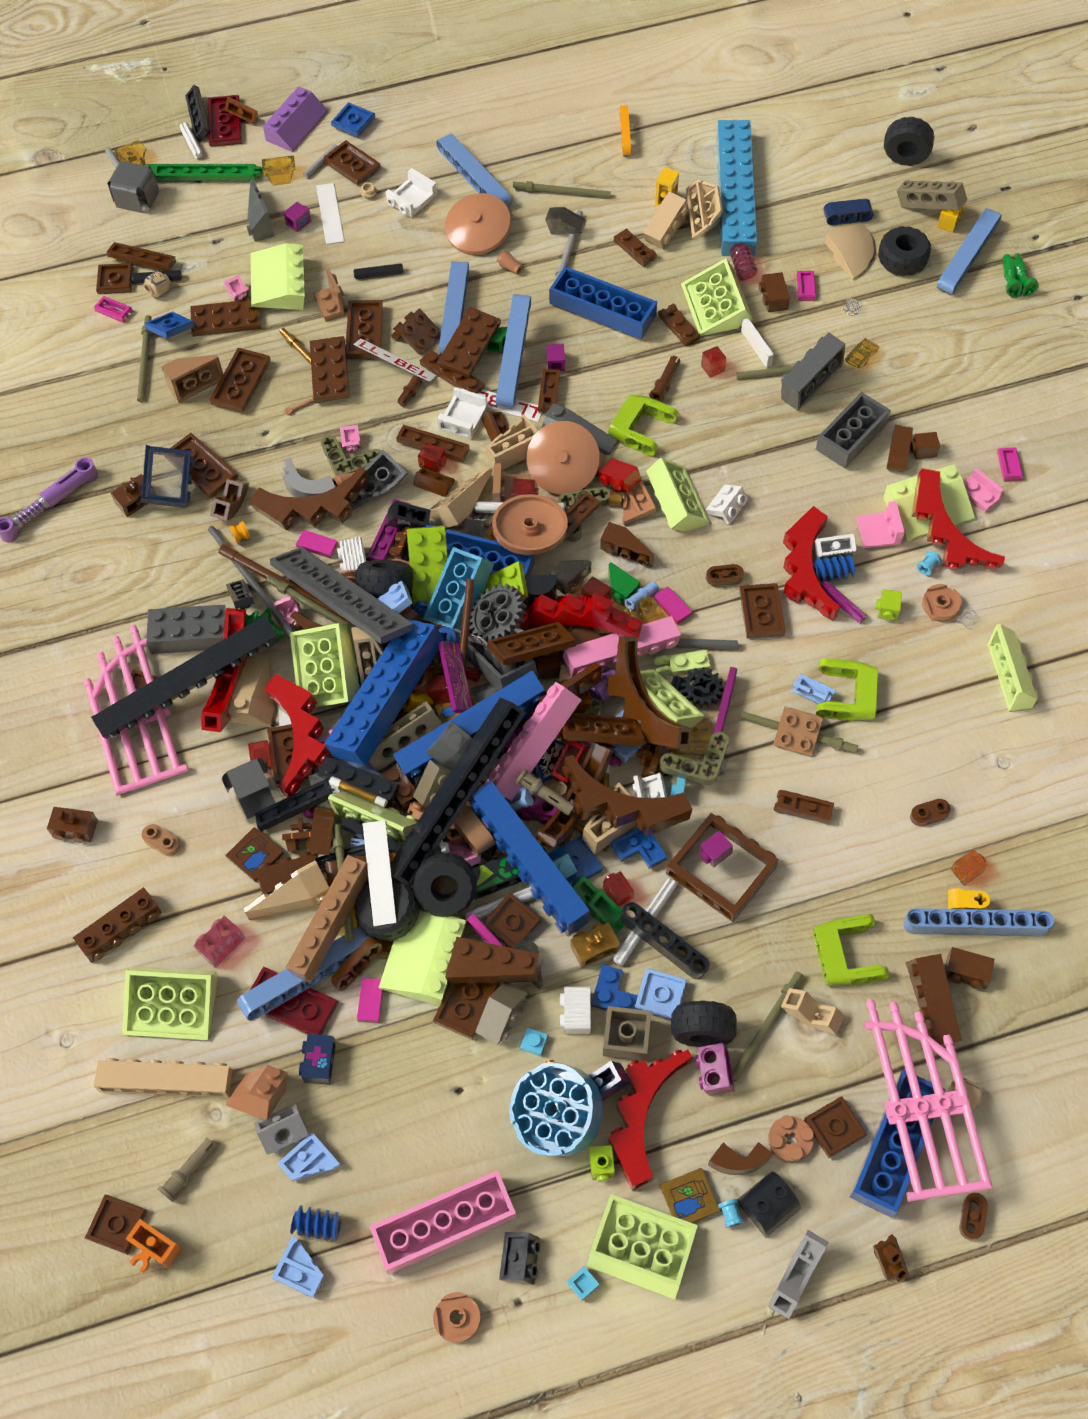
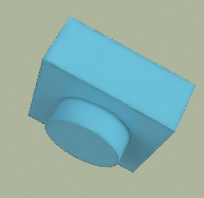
(679, 787)
(565, 865)
(534, 1042)
(582, 1283)

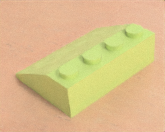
(278, 277)
(716, 299)
(953, 497)
(326, 663)
(350, 805)
(421, 959)
(169, 1002)
(642, 1246)

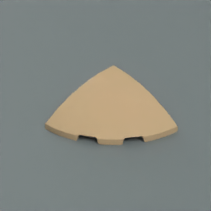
(851, 248)

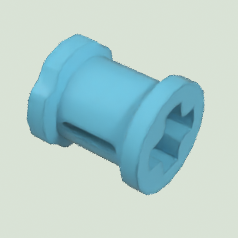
(930, 561)
(731, 1213)

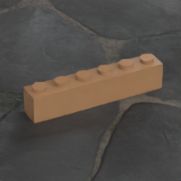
(328, 919)

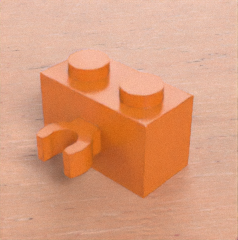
(152, 1245)

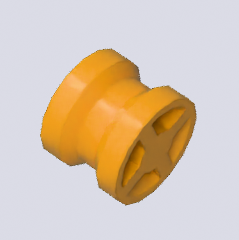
(239, 532)

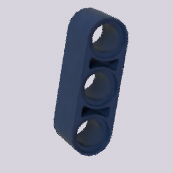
(848, 211)

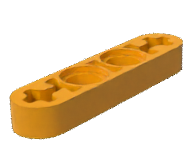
(625, 130)

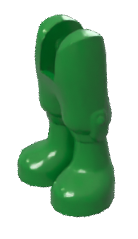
(1014, 270)

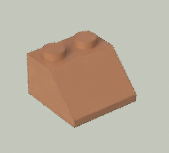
(259, 1091)

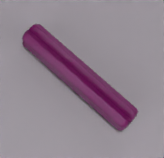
(843, 602)

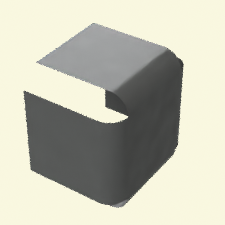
(125, 182)
(250, 786)

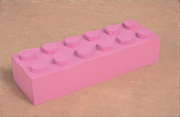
(443, 1222)

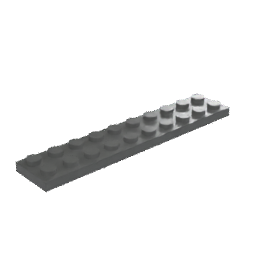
(342, 595)

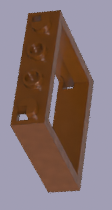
(703, 891)

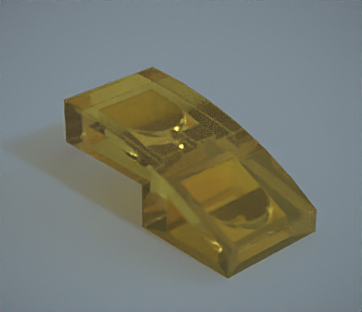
(861, 353)

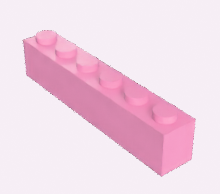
(603, 650)
(534, 739)

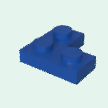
(638, 842)
(607, 990)

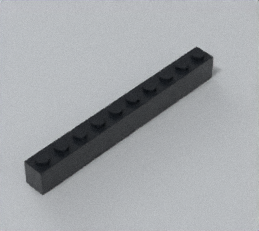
(184, 678)
(456, 790)

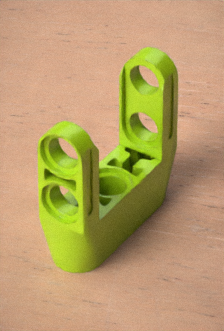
(630, 414)
(865, 690)
(832, 956)

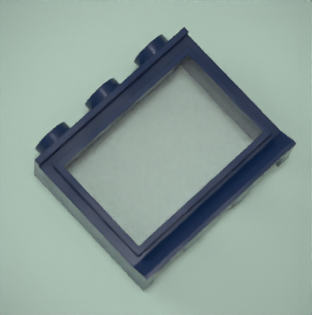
(166, 476)

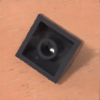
(540, 585)
(769, 1203)

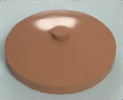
(478, 224)
(563, 457)
(529, 524)

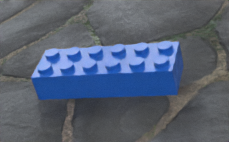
(603, 302)
(489, 550)
(885, 1170)

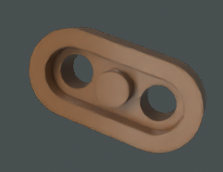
(159, 838)

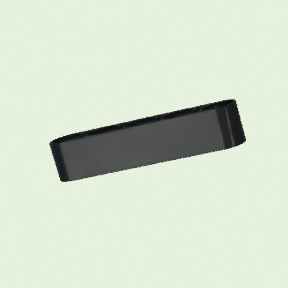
(667, 950)

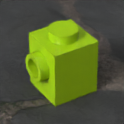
(889, 605)
(601, 1163)

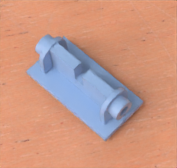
(812, 689)

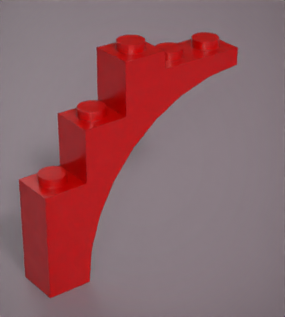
(941, 530)
(799, 564)
(572, 611)
(215, 713)
(306, 729)
(629, 1142)

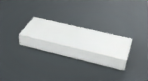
(757, 342)

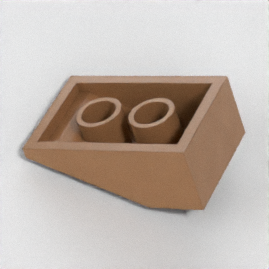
(192, 375)

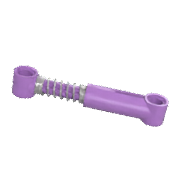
(82, 473)

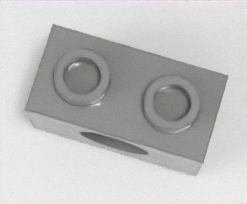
(284, 1119)

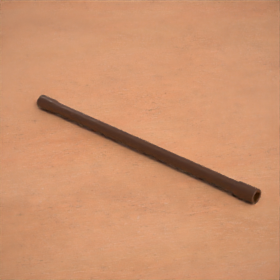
(234, 555)

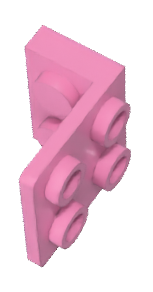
(881, 528)

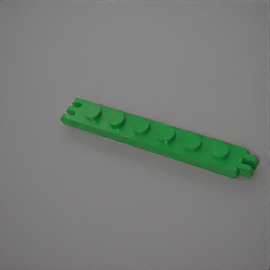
(206, 172)

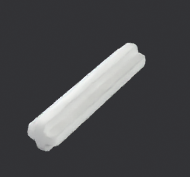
(187, 133)

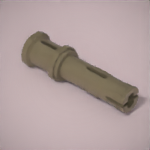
(536, 787)
(180, 1177)

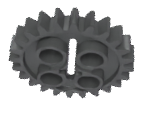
(497, 612)

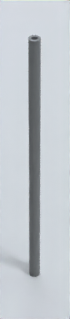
(255, 586)

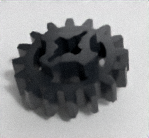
(700, 690)

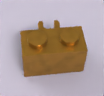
(594, 944)

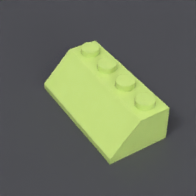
(677, 496)
(1012, 669)
(670, 700)

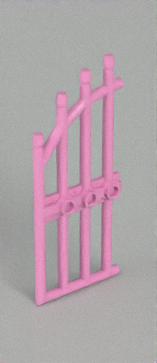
(93, 694)
(925, 1107)

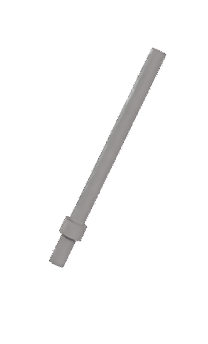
(142, 201)
(568, 249)

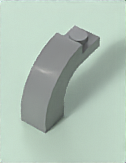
(302, 487)
(798, 1274)

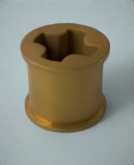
(615, 498)

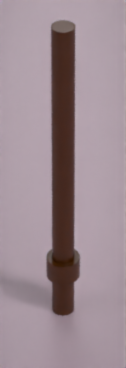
(466, 619)

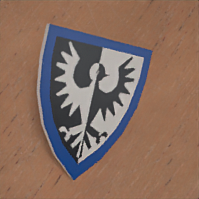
(548, 760)

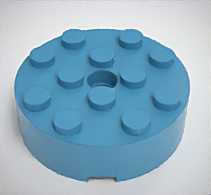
(577, 1105)

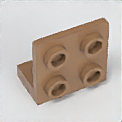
(330, 299)
(503, 483)
(798, 731)

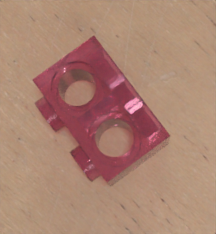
(223, 944)

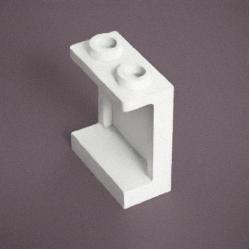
(412, 194)
(463, 413)

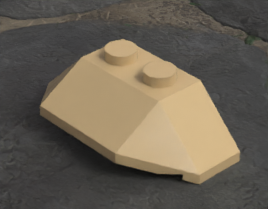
(703, 206)

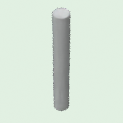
(317, 164)

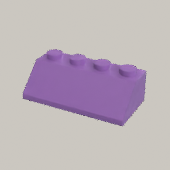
(294, 119)

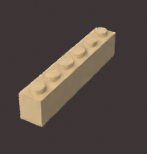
(163, 1078)

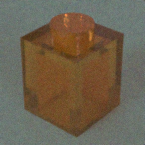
(969, 866)

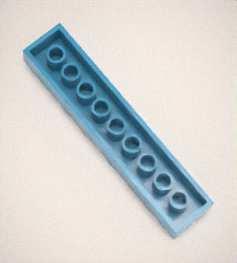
(736, 185)

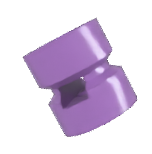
(600, 690)

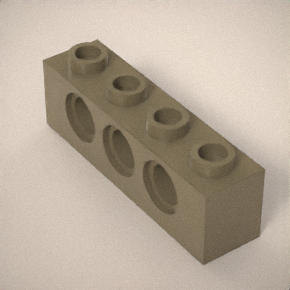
(932, 195)
(406, 727)

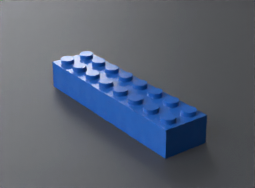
(523, 692)
(383, 694)
(530, 859)

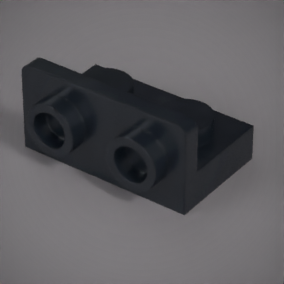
(520, 1257)

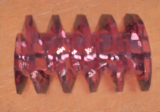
(743, 261)

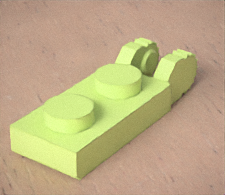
(682, 663)

